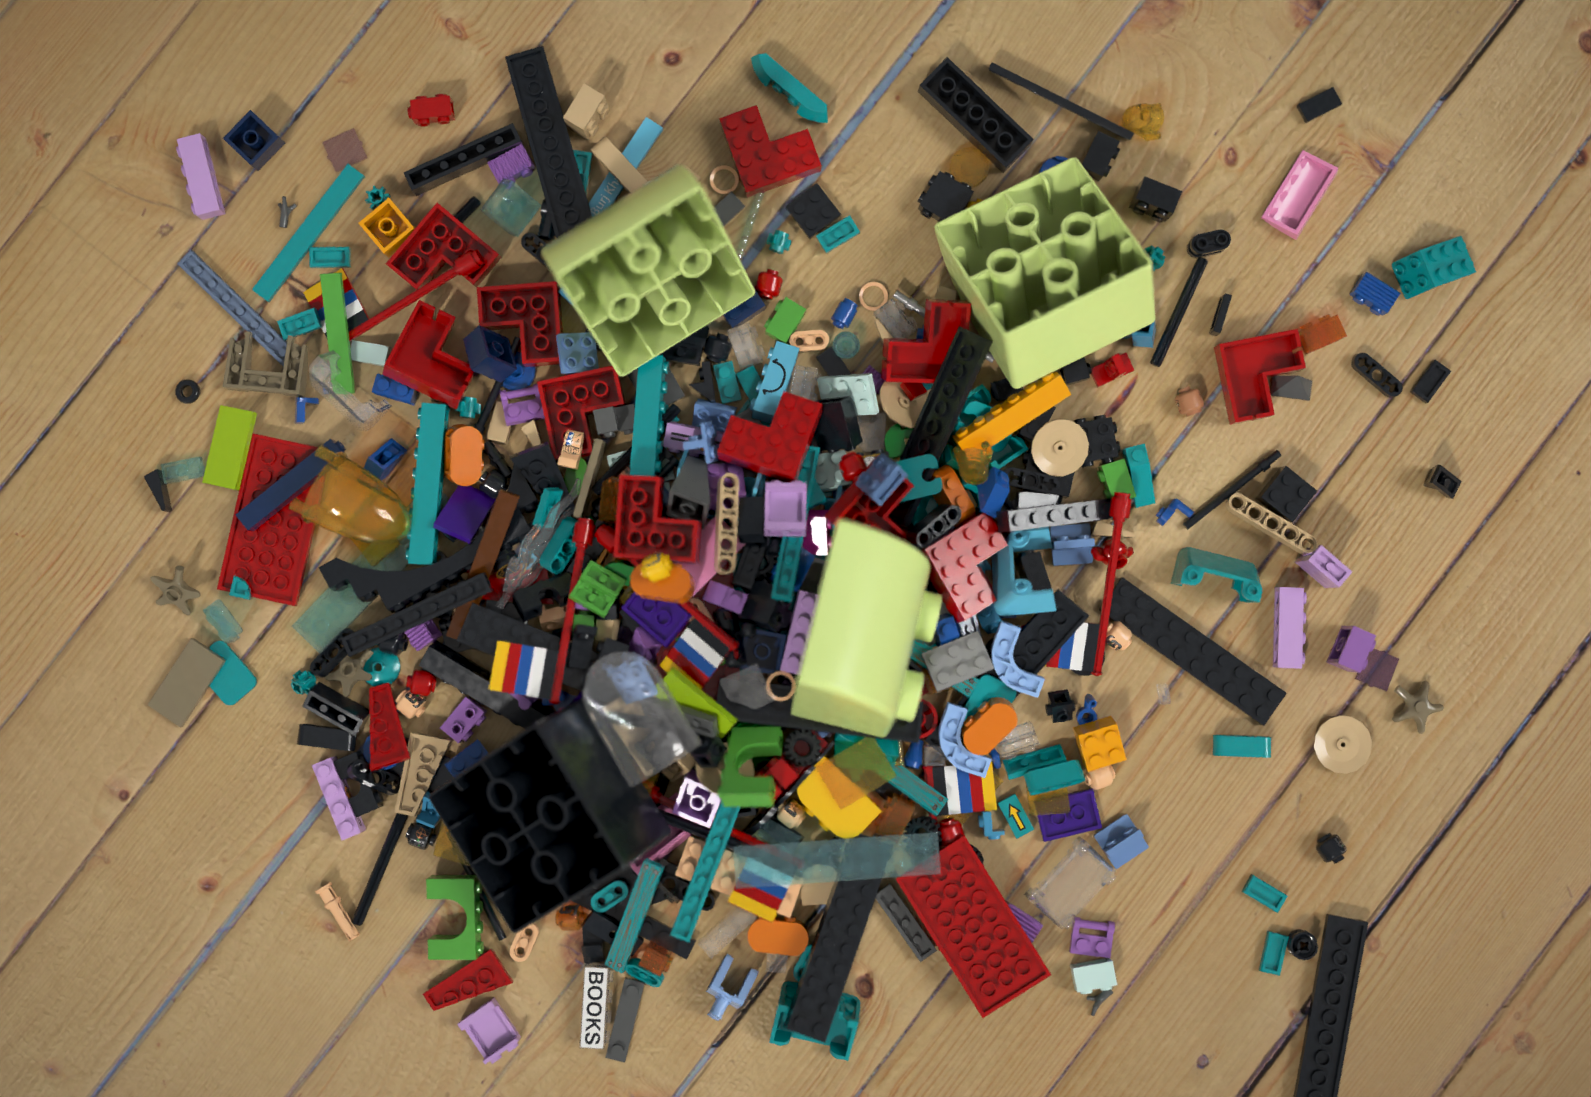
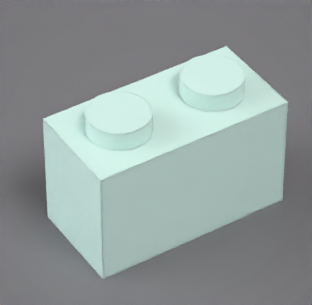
(1093, 975)

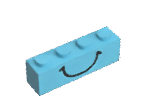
(775, 381)

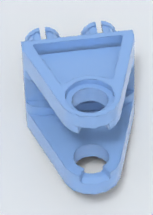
(724, 999)

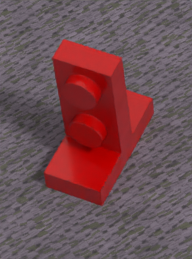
(1112, 369)

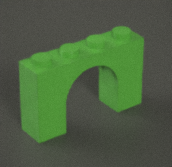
(743, 745)
(466, 892)

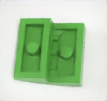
(597, 589)

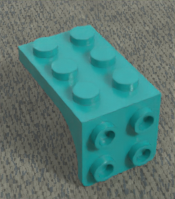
(1433, 267)

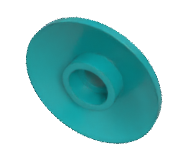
(389, 671)

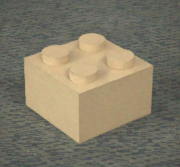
(586, 112)

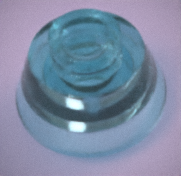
(852, 345)

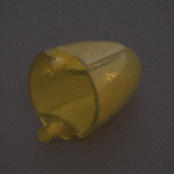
(353, 502)

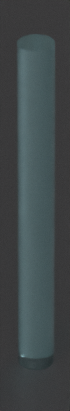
(749, 224)

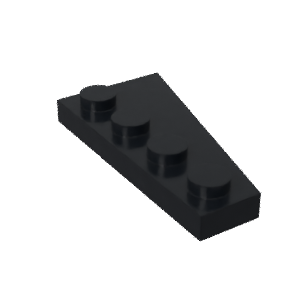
(541, 469)

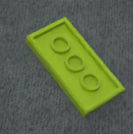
(229, 447)
(693, 697)

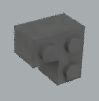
(614, 420)

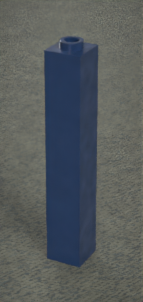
(285, 489)

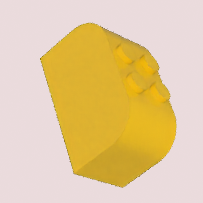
(819, 802)

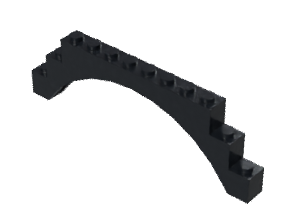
(409, 586)

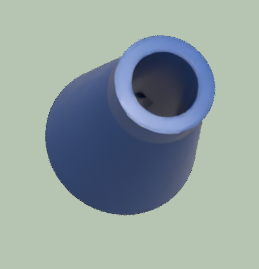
(914, 755)

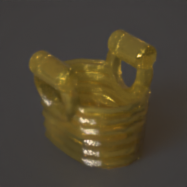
(1144, 119)
(974, 463)

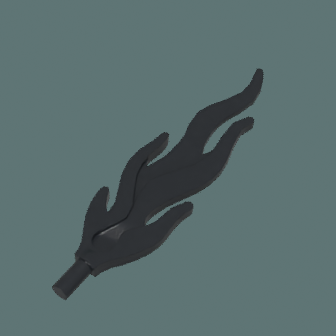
(767, 812)

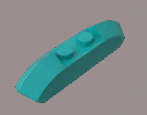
(783, 82)

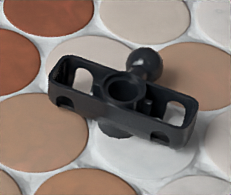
(732, 628)

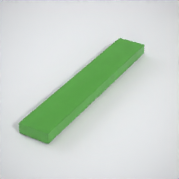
(337, 326)

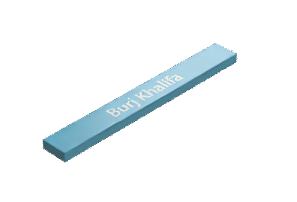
(634, 153)

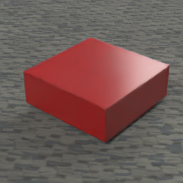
(913, 390)

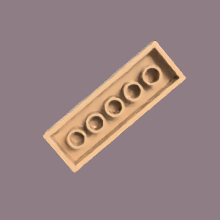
(725, 875)

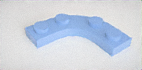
(1004, 663)
(951, 743)

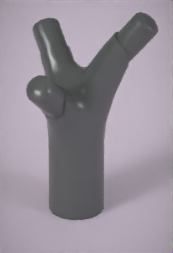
(285, 212)
(1099, 999)

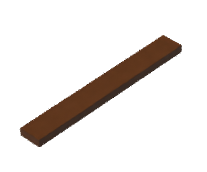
(487, 551)

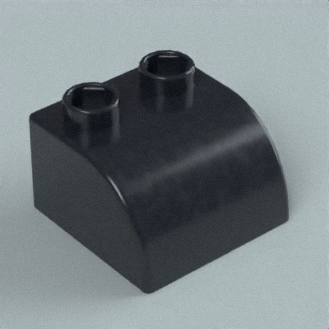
(548, 817)

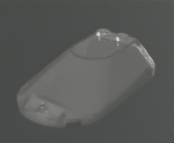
(637, 716)

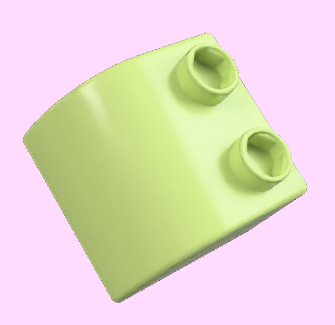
(650, 269)
(1048, 272)
(865, 633)

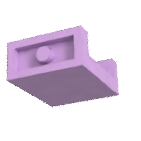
(785, 509)
(1324, 567)
(490, 1031)

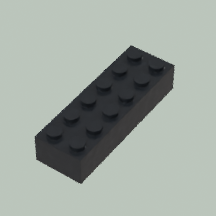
(975, 115)

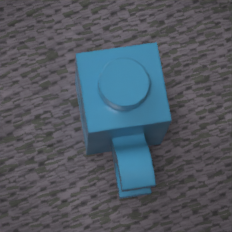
(1144, 336)

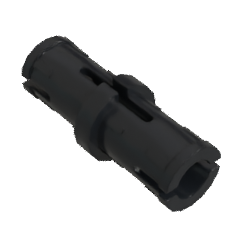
(497, 459)

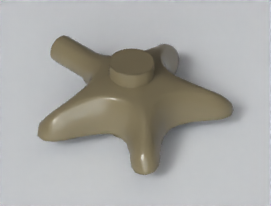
(175, 591)
(351, 672)
(1416, 706)

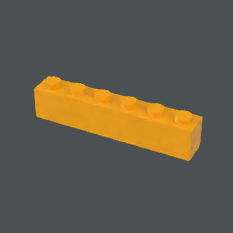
(1014, 412)

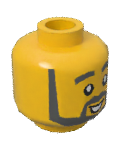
(656, 567)

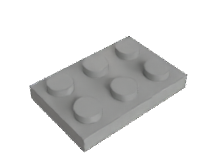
(957, 661)

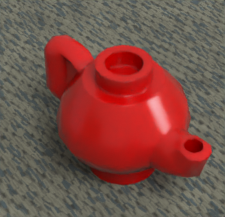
(1102, 554)

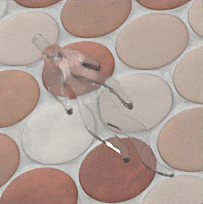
(526, 568)

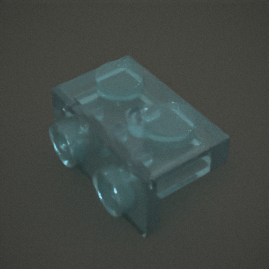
(223, 621)

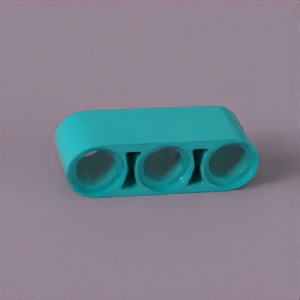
(560, 547)
(1242, 746)
(1054, 777)

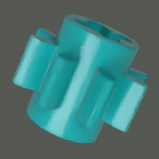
(379, 193)
(778, 242)
(1155, 256)
(469, 407)
(303, 682)

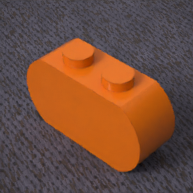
(463, 454)
(953, 493)
(675, 589)
(989, 725)
(781, 937)

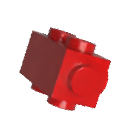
(431, 110)

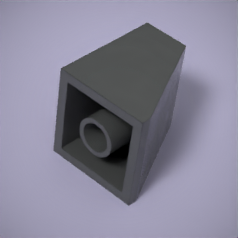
(690, 492)

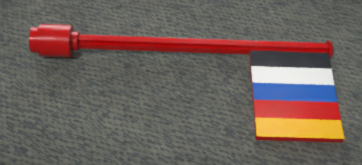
(357, 318)
(701, 645)
(1086, 646)
(534, 669)
(964, 790)
(756, 900)

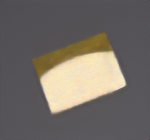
(856, 771)

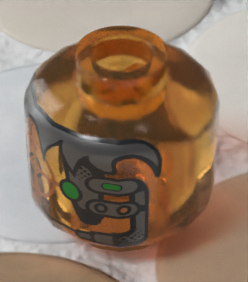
(570, 917)

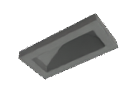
(1291, 387)

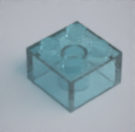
(510, 207)

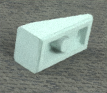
(369, 353)

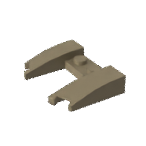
(241, 378)

